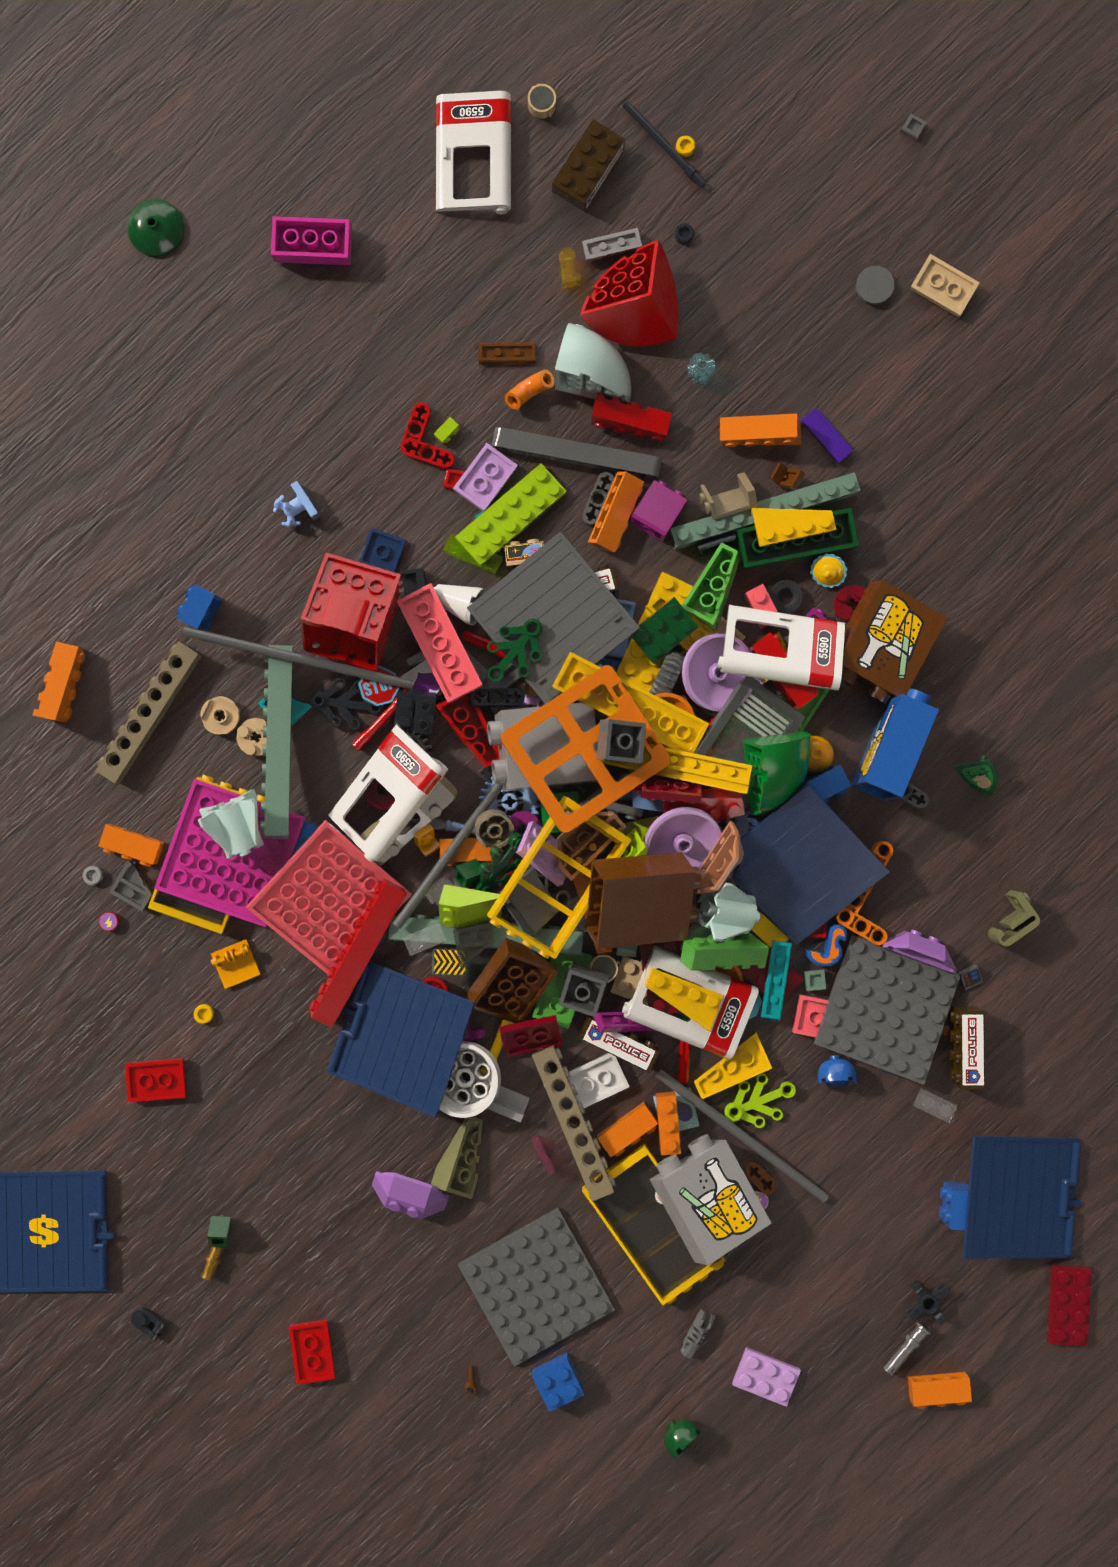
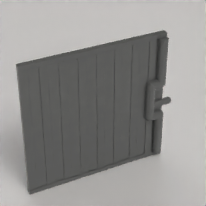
(567, 600)

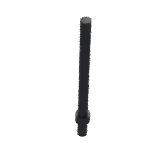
(690, 170)

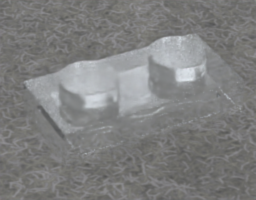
(424, 939)
(935, 1105)

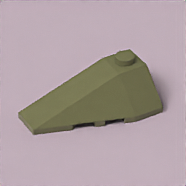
(457, 1167)

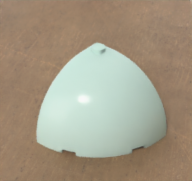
(590, 366)

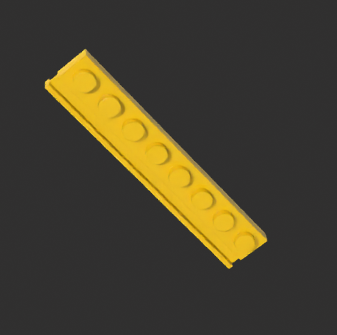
(700, 770)

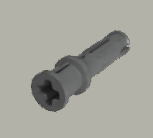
(912, 1342)

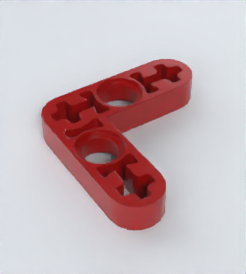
(416, 440)

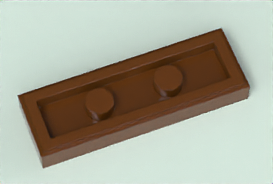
(507, 352)

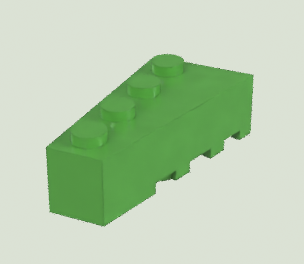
(712, 588)
(739, 950)

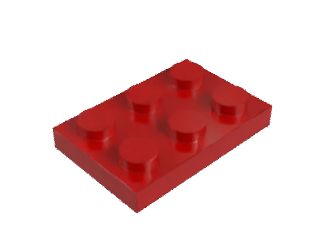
(155, 1080)
(312, 1351)

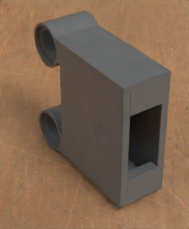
(529, 909)

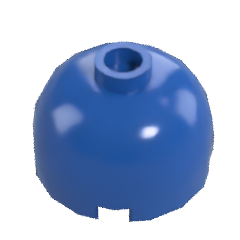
(836, 1072)

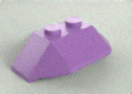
(921, 949)
(408, 1195)

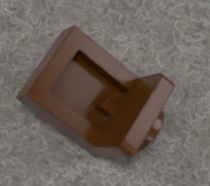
(787, 477)

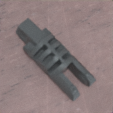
(697, 1333)

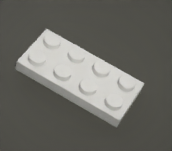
(595, 1081)

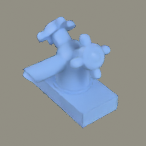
(295, 506)

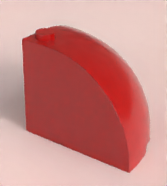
(635, 300)

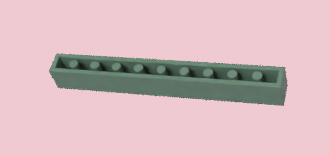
(800, 499)
(277, 747)
(572, 947)

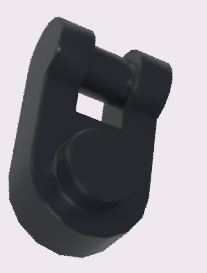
(141, 1319)

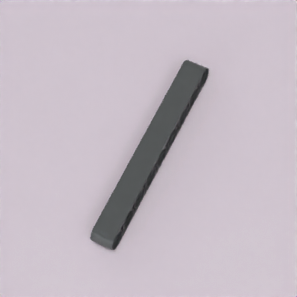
(576, 452)

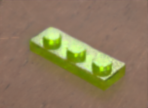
(455, 549)

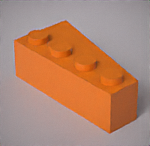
(760, 430)
(60, 683)

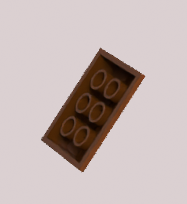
(511, 982)

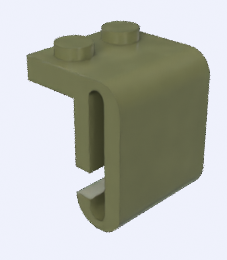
(1018, 923)

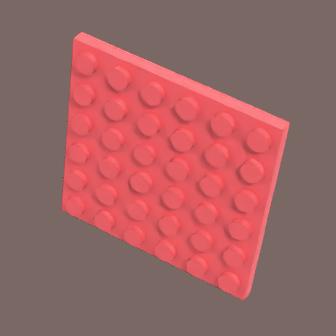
(320, 895)

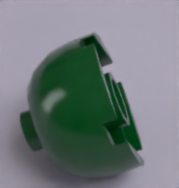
(680, 1436)

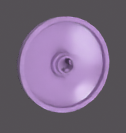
(703, 679)
(683, 831)

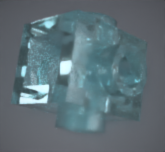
(698, 373)

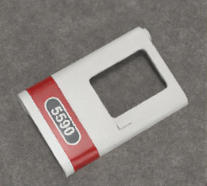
(474, 121)
(812, 653)
(406, 774)
(729, 1021)

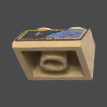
(518, 553)

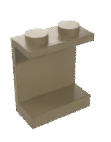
(730, 501)

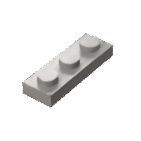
(611, 244)

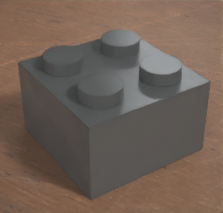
(621, 741)
(584, 989)

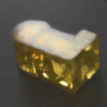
(567, 270)

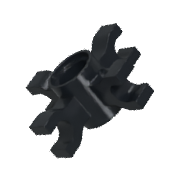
(916, 1310)

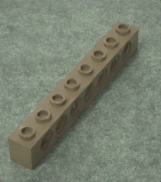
(158, 708)
(596, 1189)

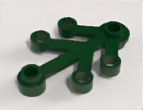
(516, 647)
(499, 867)

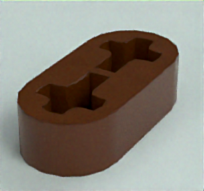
(762, 1174)

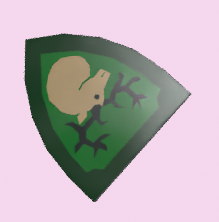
(979, 775)

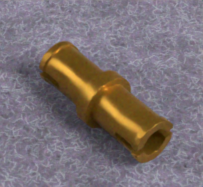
(213, 1260)

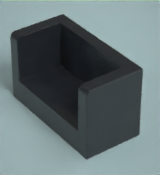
(413, 580)

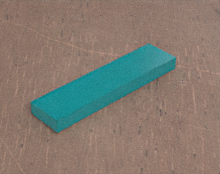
(776, 980)

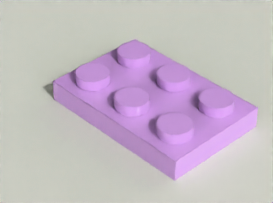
(485, 477)
(544, 860)
(766, 1376)

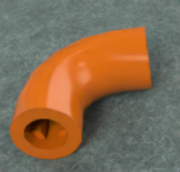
(529, 388)

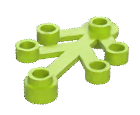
(756, 1102)

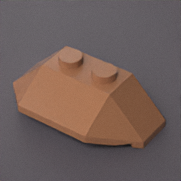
(585, 843)
(721, 860)

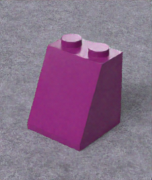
(658, 510)

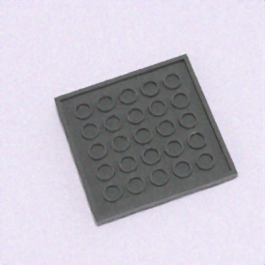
(886, 1010)
(536, 1286)

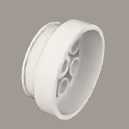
(477, 1102)

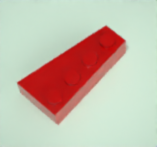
(630, 418)
(470, 727)
(716, 802)

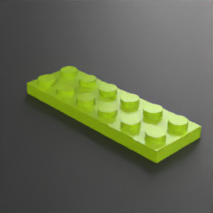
(510, 514)

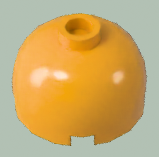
(821, 755)

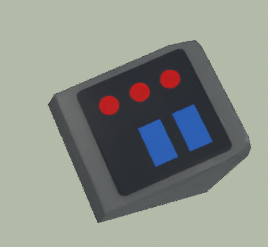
(970, 976)

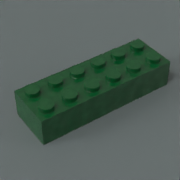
(837, 541)

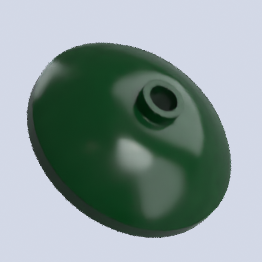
(163, 235)

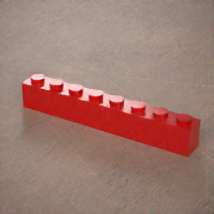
(357, 952)

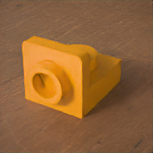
(426, 841)

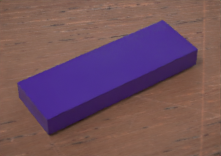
(826, 435)

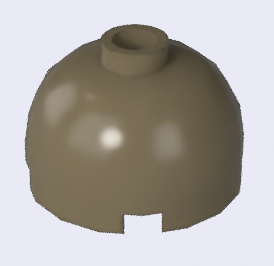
(493, 828)

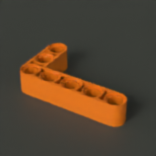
(852, 910)

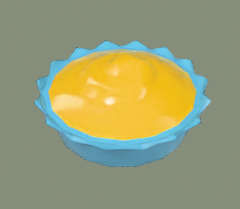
(828, 570)

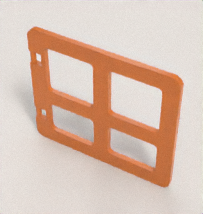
(582, 744)

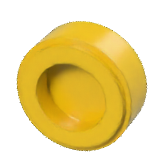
(685, 146)
(203, 1013)

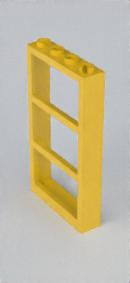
(575, 916)

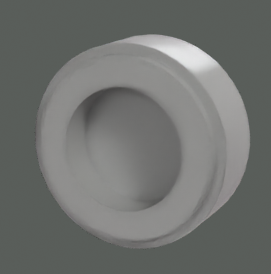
(93, 875)

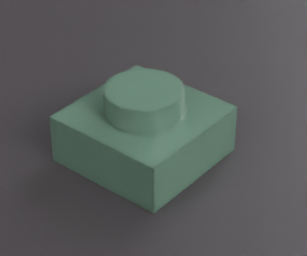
(815, 980)

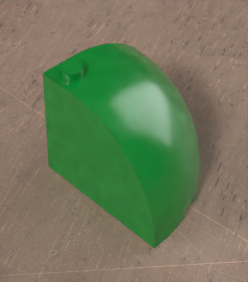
(778, 768)

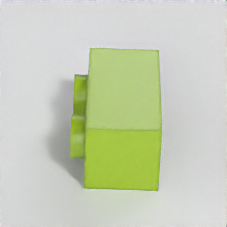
(447, 430)

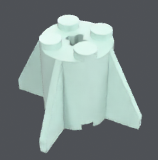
(233, 824)
(727, 912)

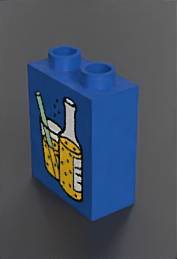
(895, 745)

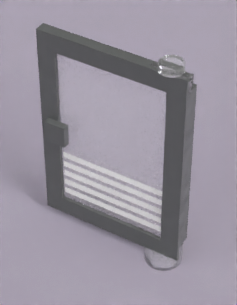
(747, 714)

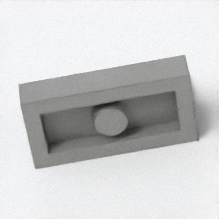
(509, 1104)

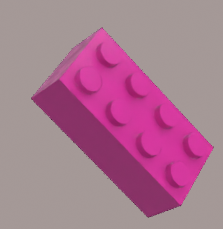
(311, 240)

